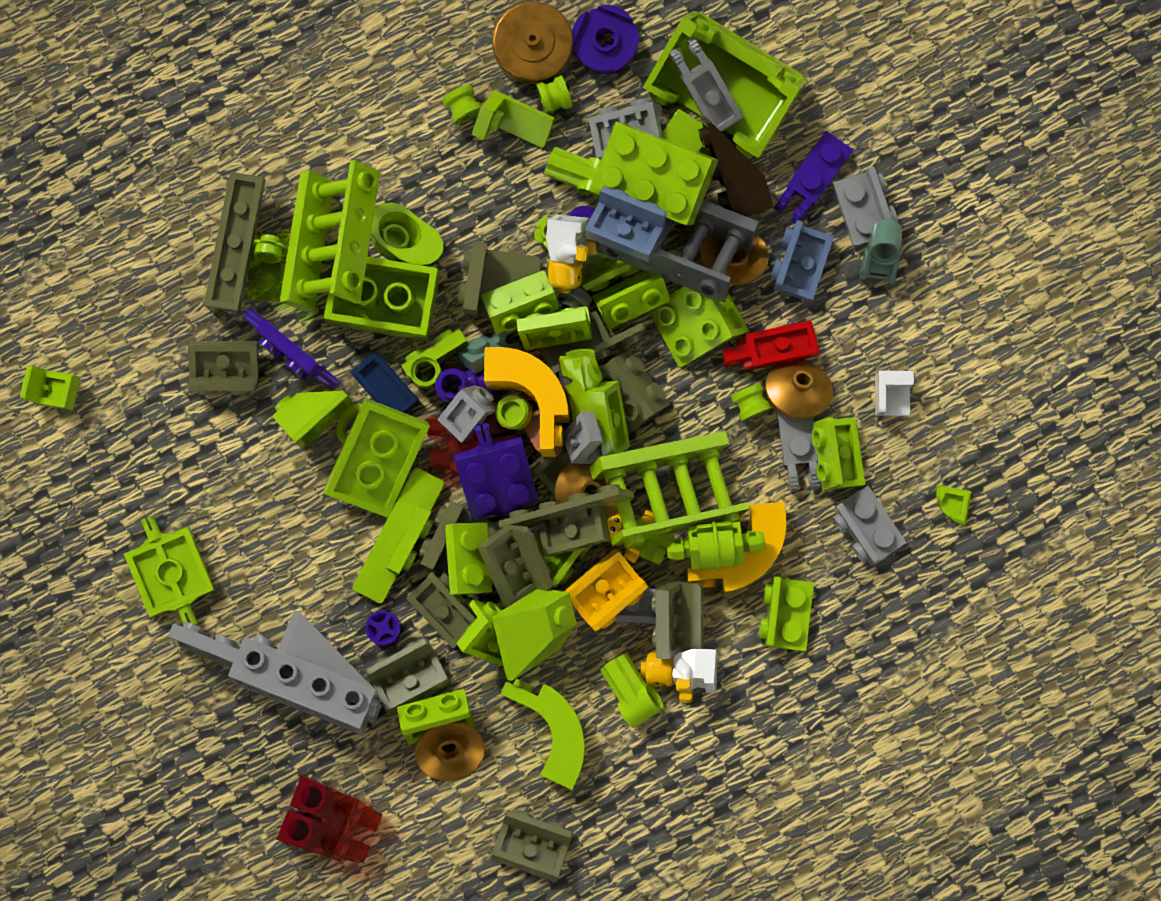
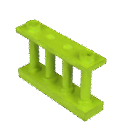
(309, 234)
(676, 456)

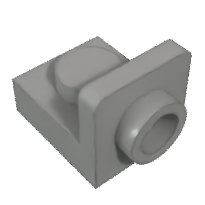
(467, 411)
(583, 439)

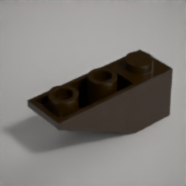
(740, 181)

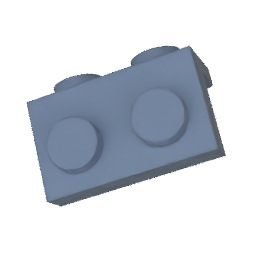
(626, 224)
(802, 262)

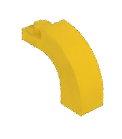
(527, 374)
(764, 518)

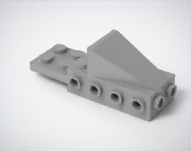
(301, 656)

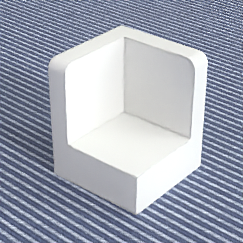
(893, 393)

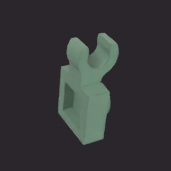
(474, 352)

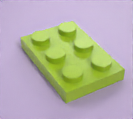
(376, 458)

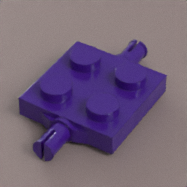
(280, 345)
(495, 476)

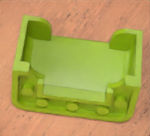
(756, 80)

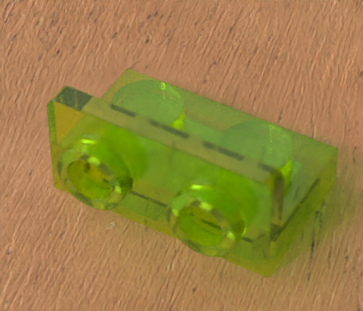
(267, 278)

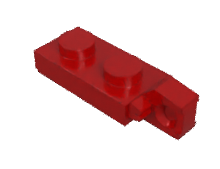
(773, 347)

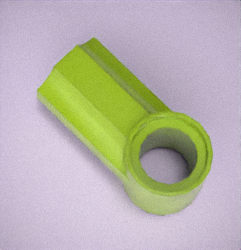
(573, 171)
(636, 698)

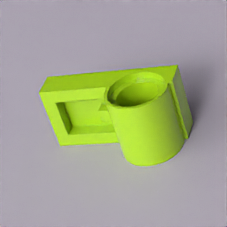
(445, 347)

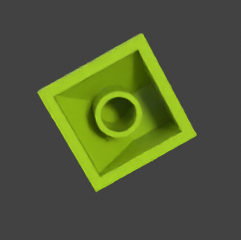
(310, 414)
(533, 629)

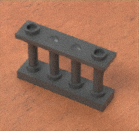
(714, 221)

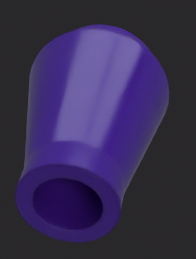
(448, 378)

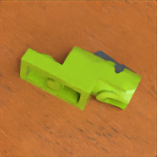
(584, 392)

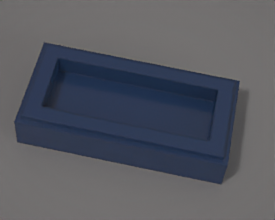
(384, 384)

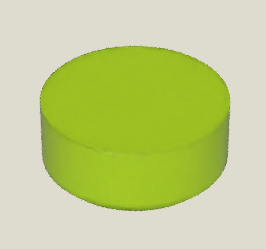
(513, 412)

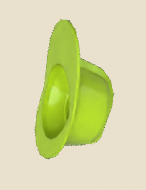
(404, 236)

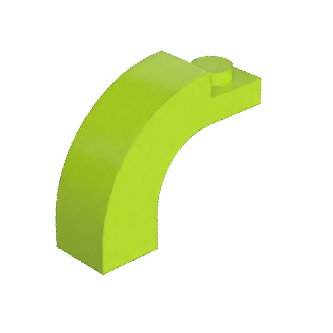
(567, 734)

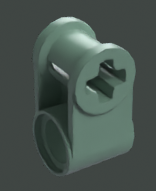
(882, 252)

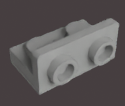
(641, 114)
(863, 204)
(869, 526)

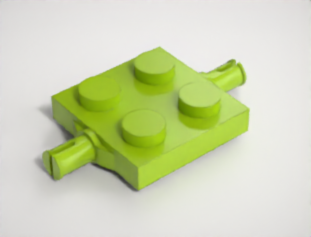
(169, 571)

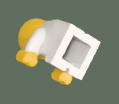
(567, 250)
(685, 670)

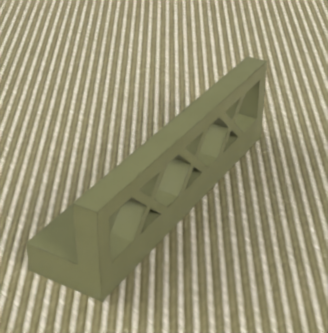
(234, 243)

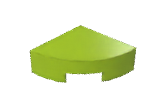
(953, 503)

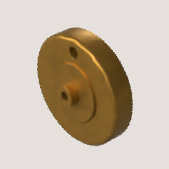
(532, 42)

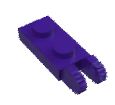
(815, 174)

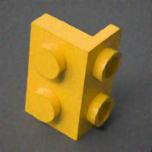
(606, 590)

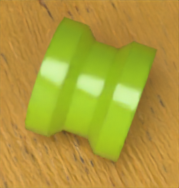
(554, 95)
(462, 104)
(751, 402)

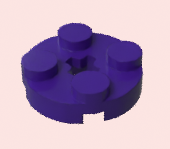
(597, 22)

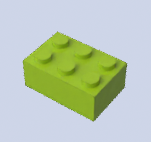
(655, 171)
(394, 301)

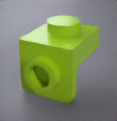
(50, 388)

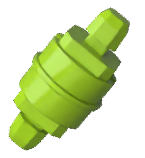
(715, 545)

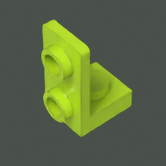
(514, 117)

